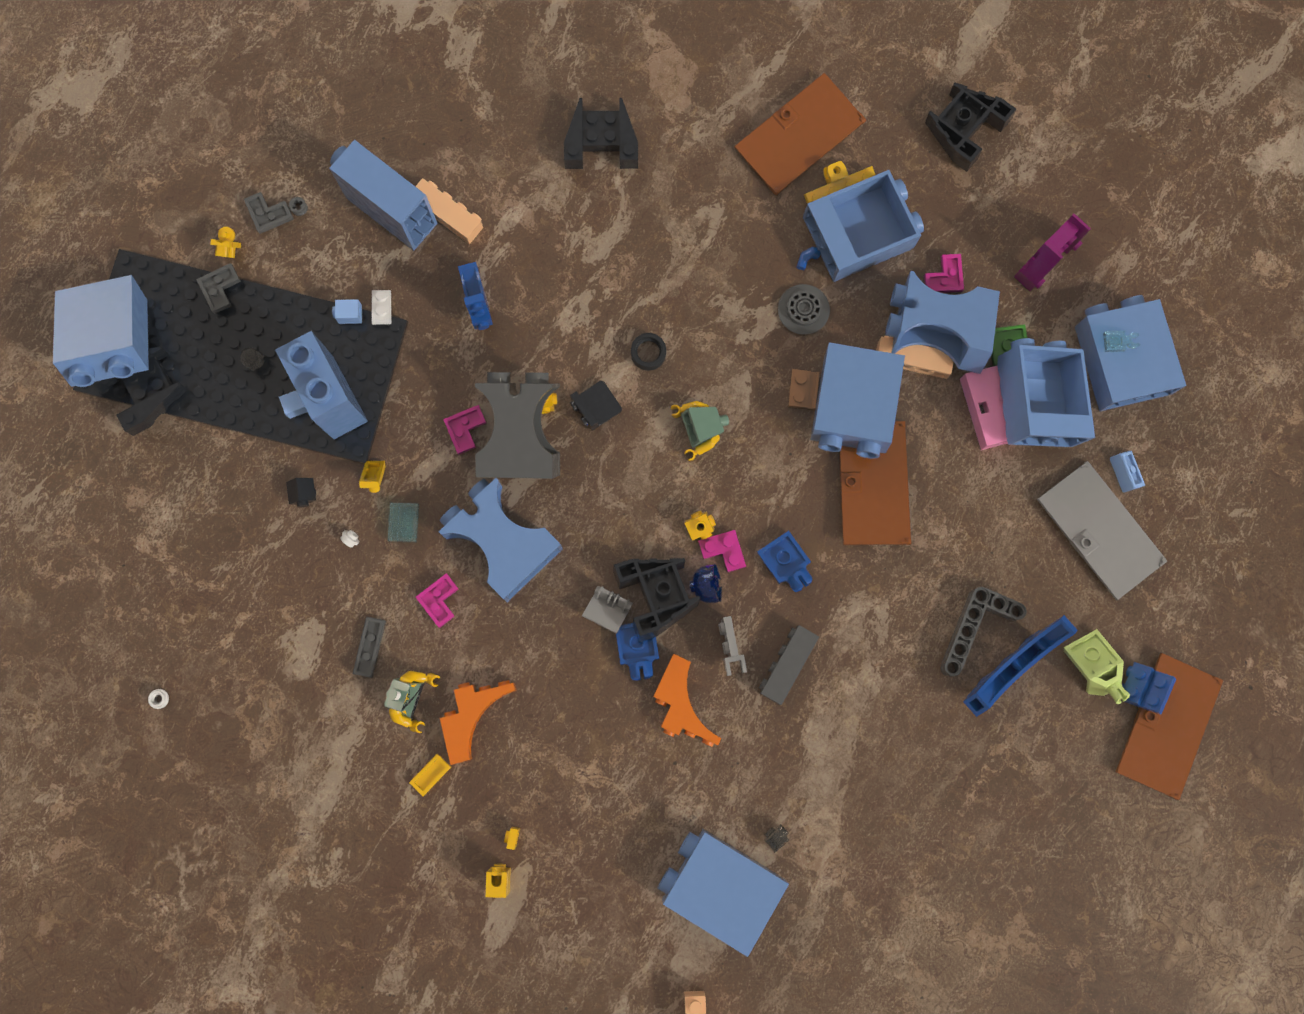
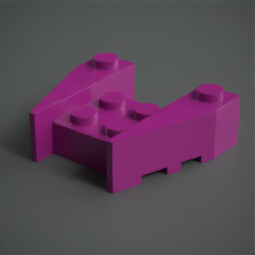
(1049, 254)

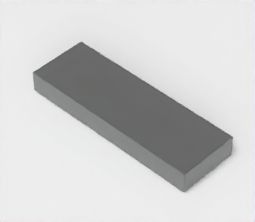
(369, 647)

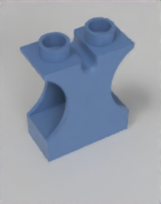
(951, 323)
(511, 550)

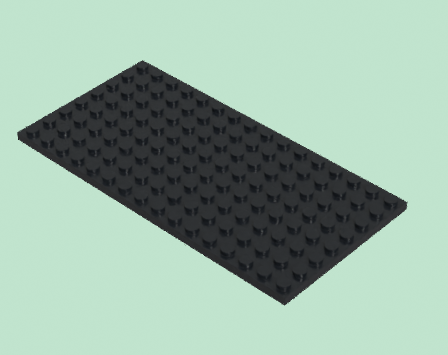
(208, 347)

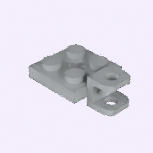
(730, 646)

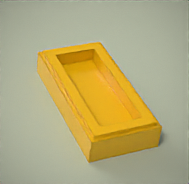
(430, 774)

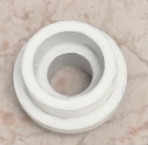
(349, 538)
(152, 699)

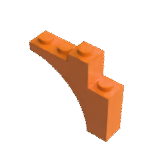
(673, 691)
(459, 727)

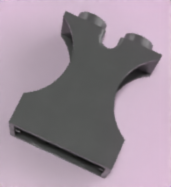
(517, 440)

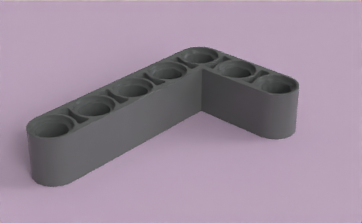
(973, 624)

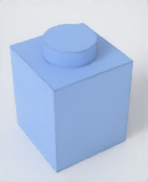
(347, 311)
(292, 404)

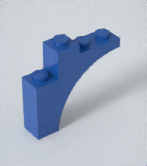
(475, 296)

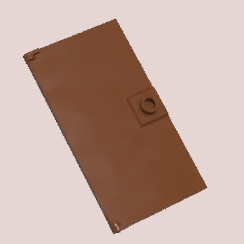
(800, 133)
(876, 495)
(1165, 745)

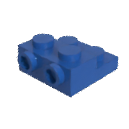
(1148, 687)

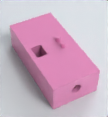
(985, 406)

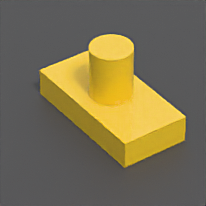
(372, 475)

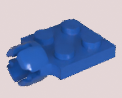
(787, 561)
(635, 653)

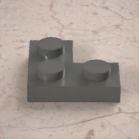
(267, 217)
(214, 285)

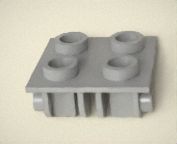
(607, 609)

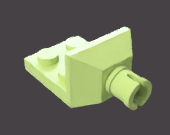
(1098, 665)

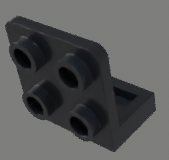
(595, 405)

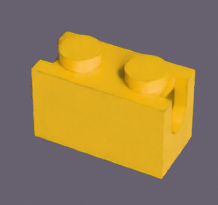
(498, 881)

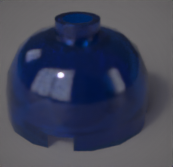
(706, 584)

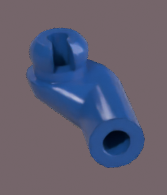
(806, 255)

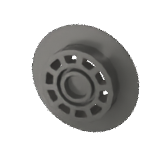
(803, 308)

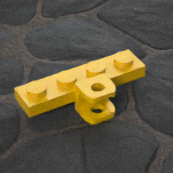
(838, 181)

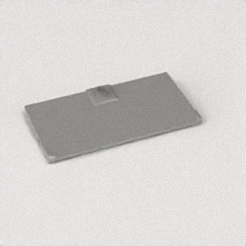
(1102, 530)

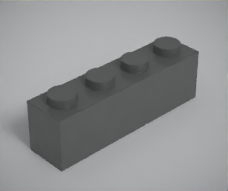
(787, 668)

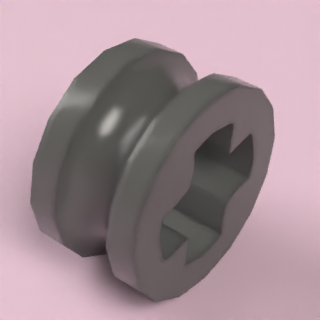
(292, 205)

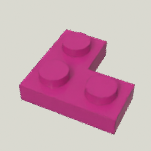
(951, 277)
(460, 425)
(724, 544)
(433, 600)

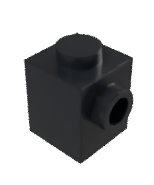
(301, 491)

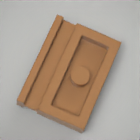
(803, 389)

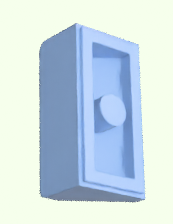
(1127, 471)

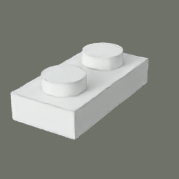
(381, 307)

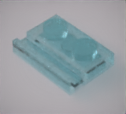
(403, 522)

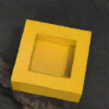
(511, 837)

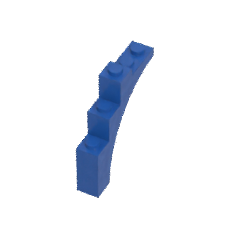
(1017, 663)

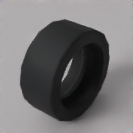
(648, 365)

